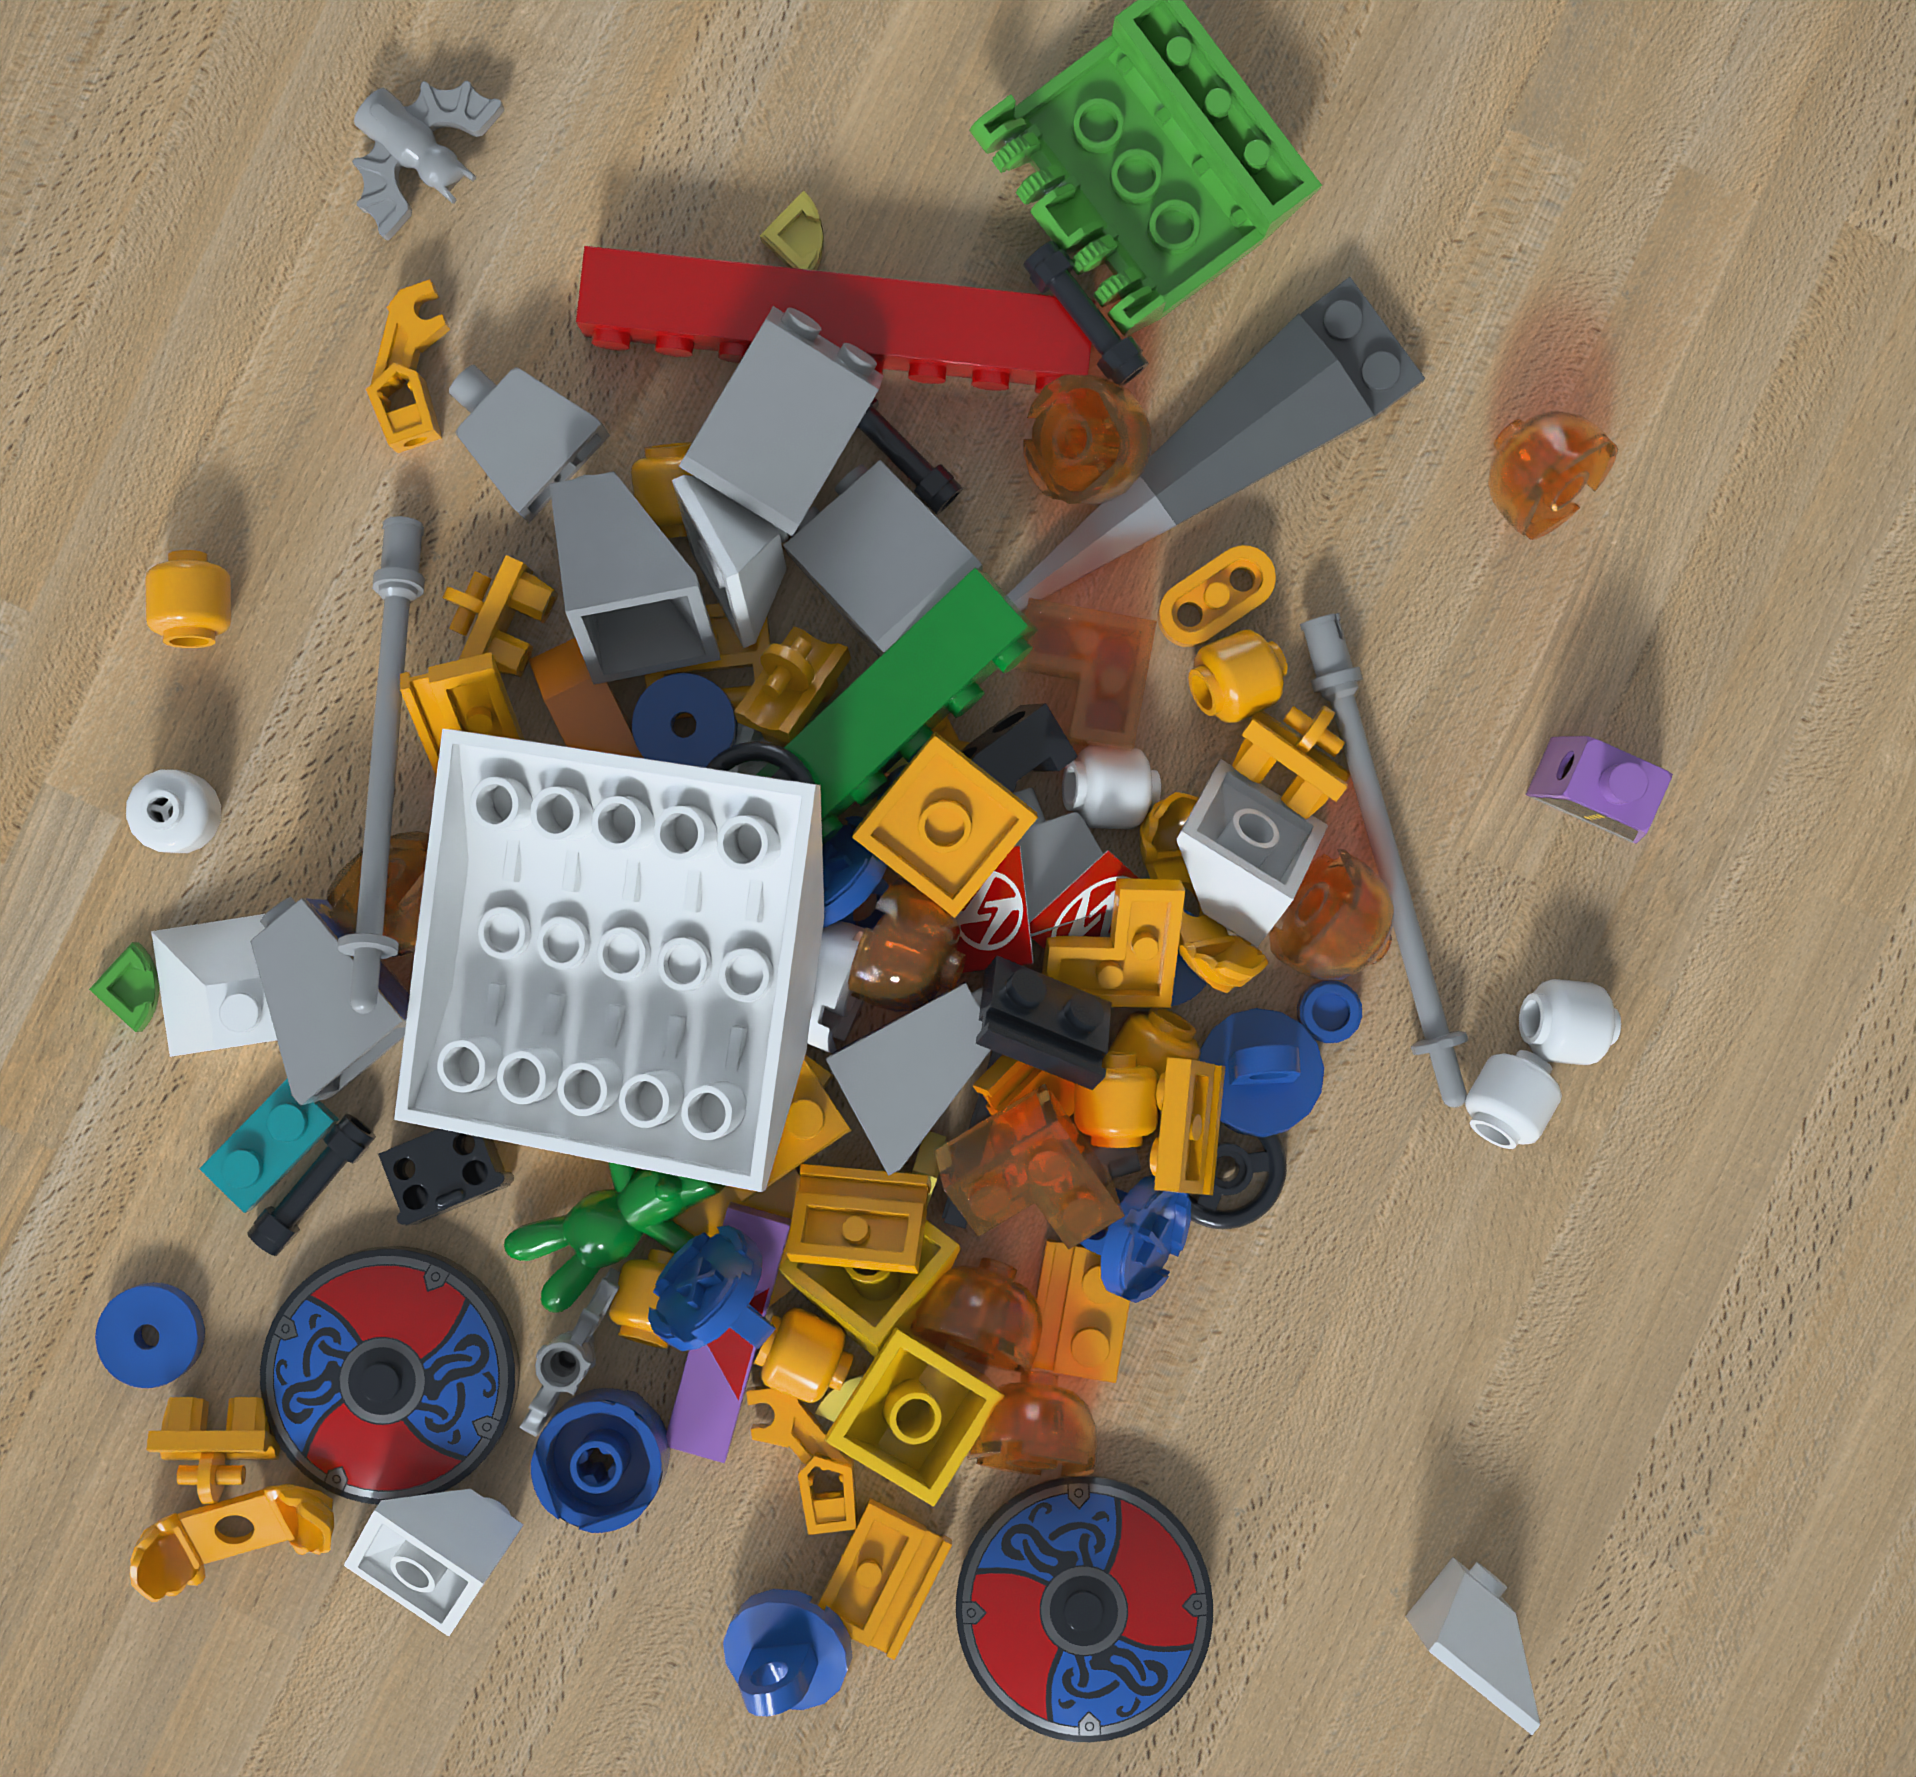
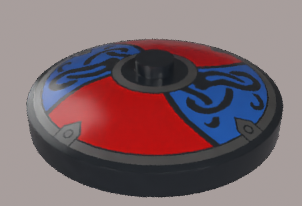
(389, 1374)
(1084, 1609)

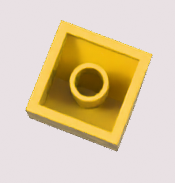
(914, 1415)

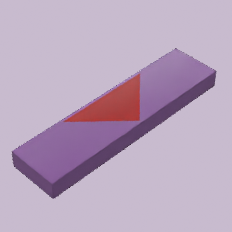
(720, 1371)

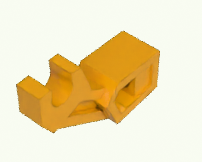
(396, 363)
(801, 1431)

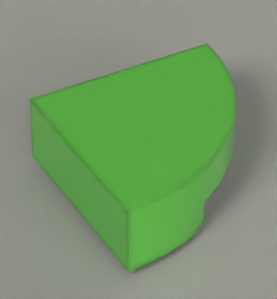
(130, 987)

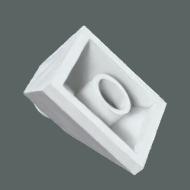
(735, 553)
(1246, 852)
(211, 986)
(434, 1551)
(1477, 1637)

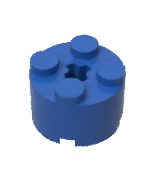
(584, 1491)

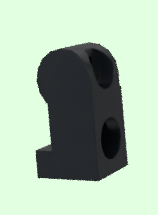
(1021, 743)

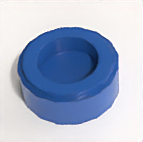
(1329, 1011)

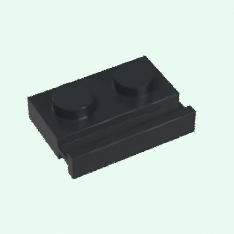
(1044, 1022)

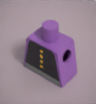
(1601, 786)

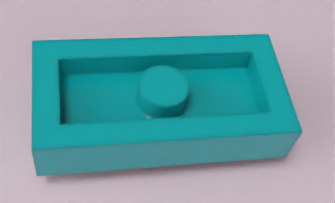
(267, 1147)

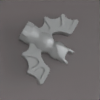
(407, 139)
(569, 1356)

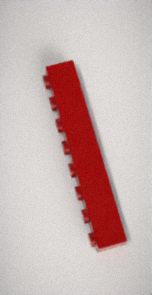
(898, 322)

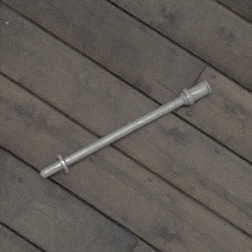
(398, 585)
(1338, 684)

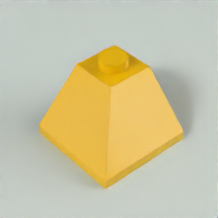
(874, 1301)

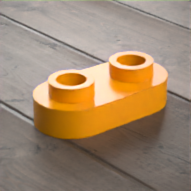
(1215, 597)

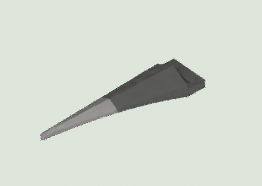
(1298, 393)

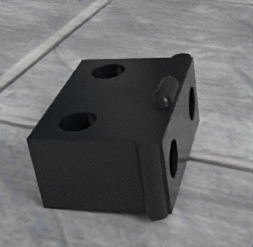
(443, 1174)

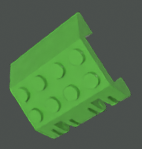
(1150, 162)

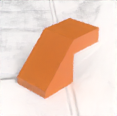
(583, 712)

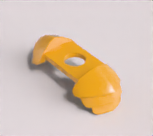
(1203, 942)
(179, 1545)

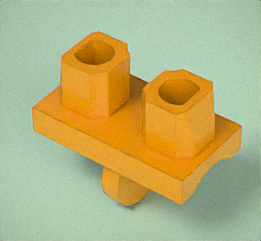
(511, 592)
(791, 685)
(1317, 774)
(186, 1438)

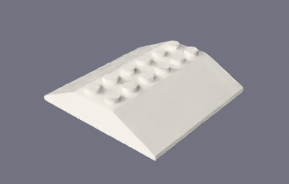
(614, 957)

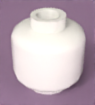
(1110, 787)
(194, 813)
(1569, 1022)
(1513, 1099)

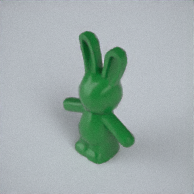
(608, 1227)

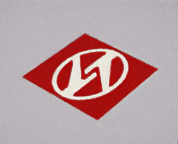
(1087, 895)
(997, 918)

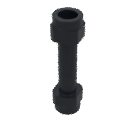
(1052, 270)
(935, 486)
(278, 1225)

